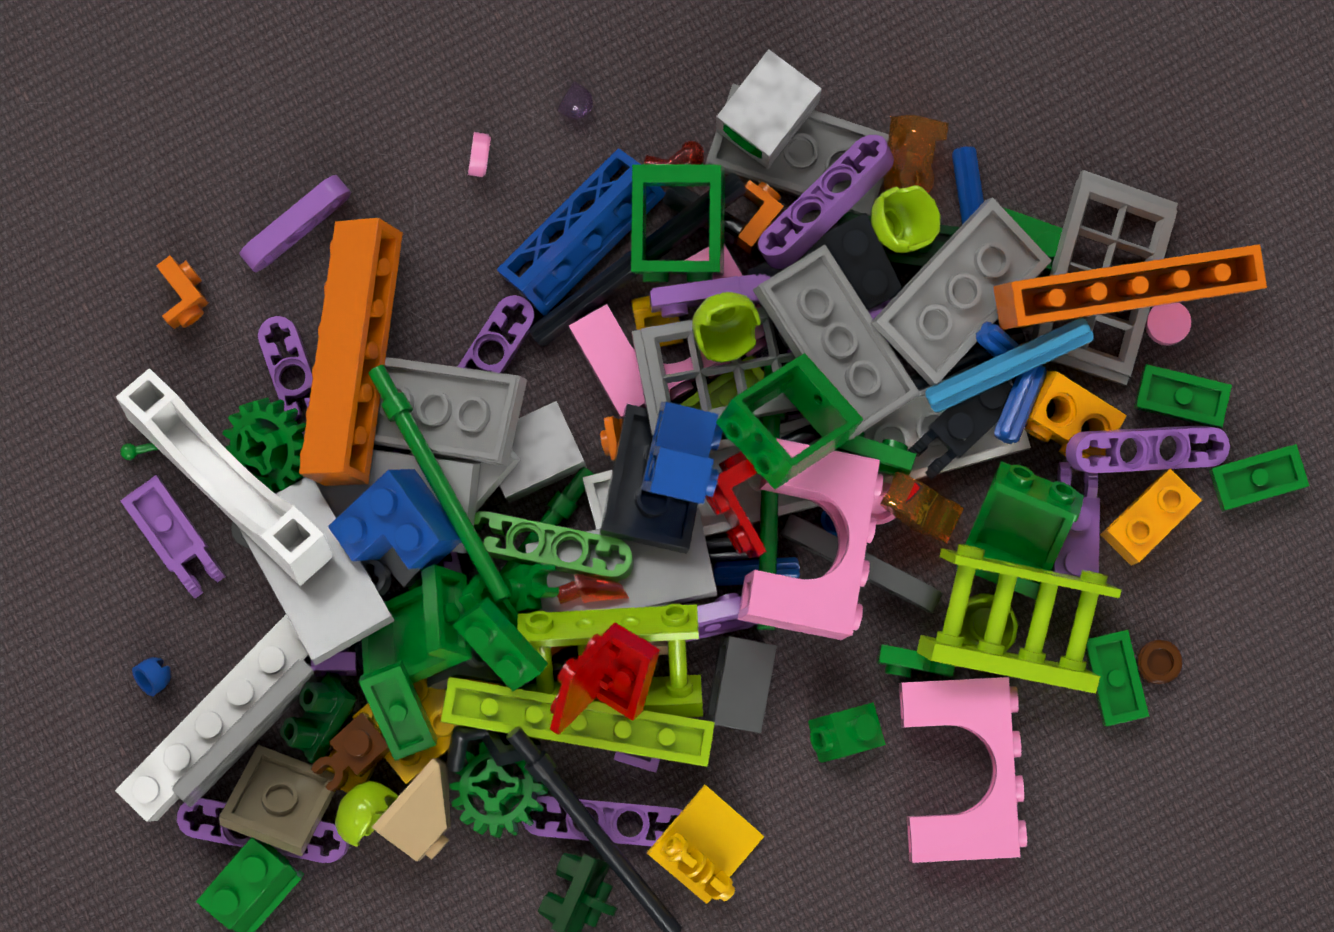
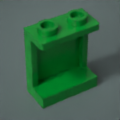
(1024, 522)
(422, 628)

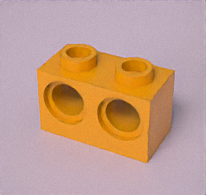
(1072, 409)
(1151, 517)

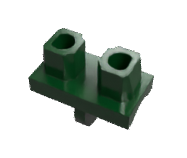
(326, 714)
(585, 897)

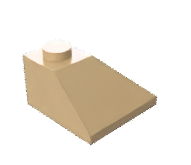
(420, 814)

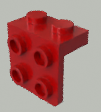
(742, 534)
(613, 670)

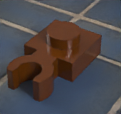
(357, 748)

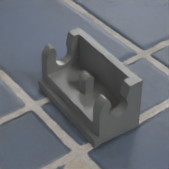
(741, 684)

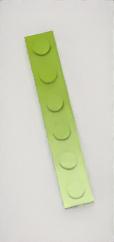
(597, 727)

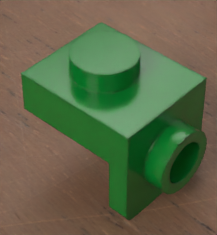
(846, 732)

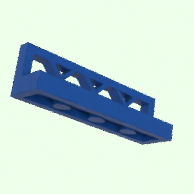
(585, 236)

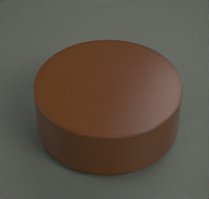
(1159, 662)

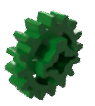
(267, 442)
(497, 807)

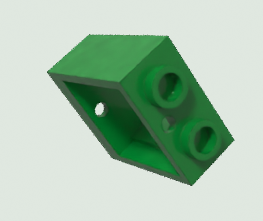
(678, 175)
(801, 383)

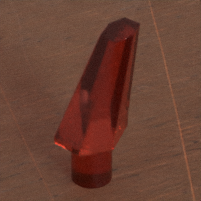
(590, 589)

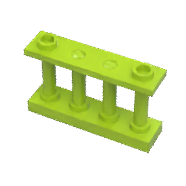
(674, 623)
(1030, 661)

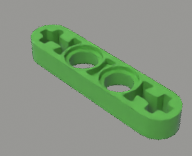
(549, 541)

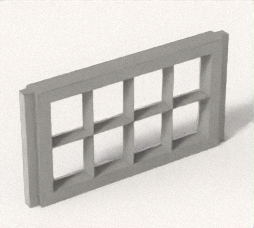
(1126, 200)
(655, 380)

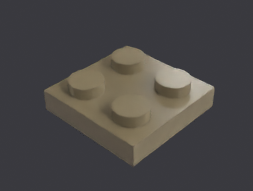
(278, 801)

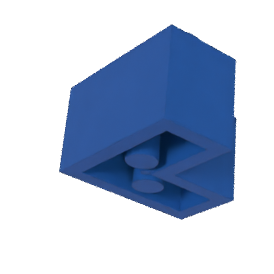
(680, 453)
(396, 514)

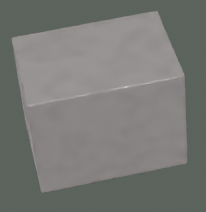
(768, 109)
(545, 452)

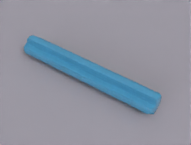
(1009, 365)

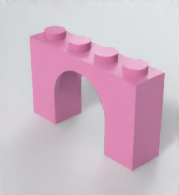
(615, 359)
(829, 604)
(991, 825)

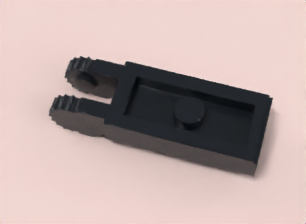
(963, 426)

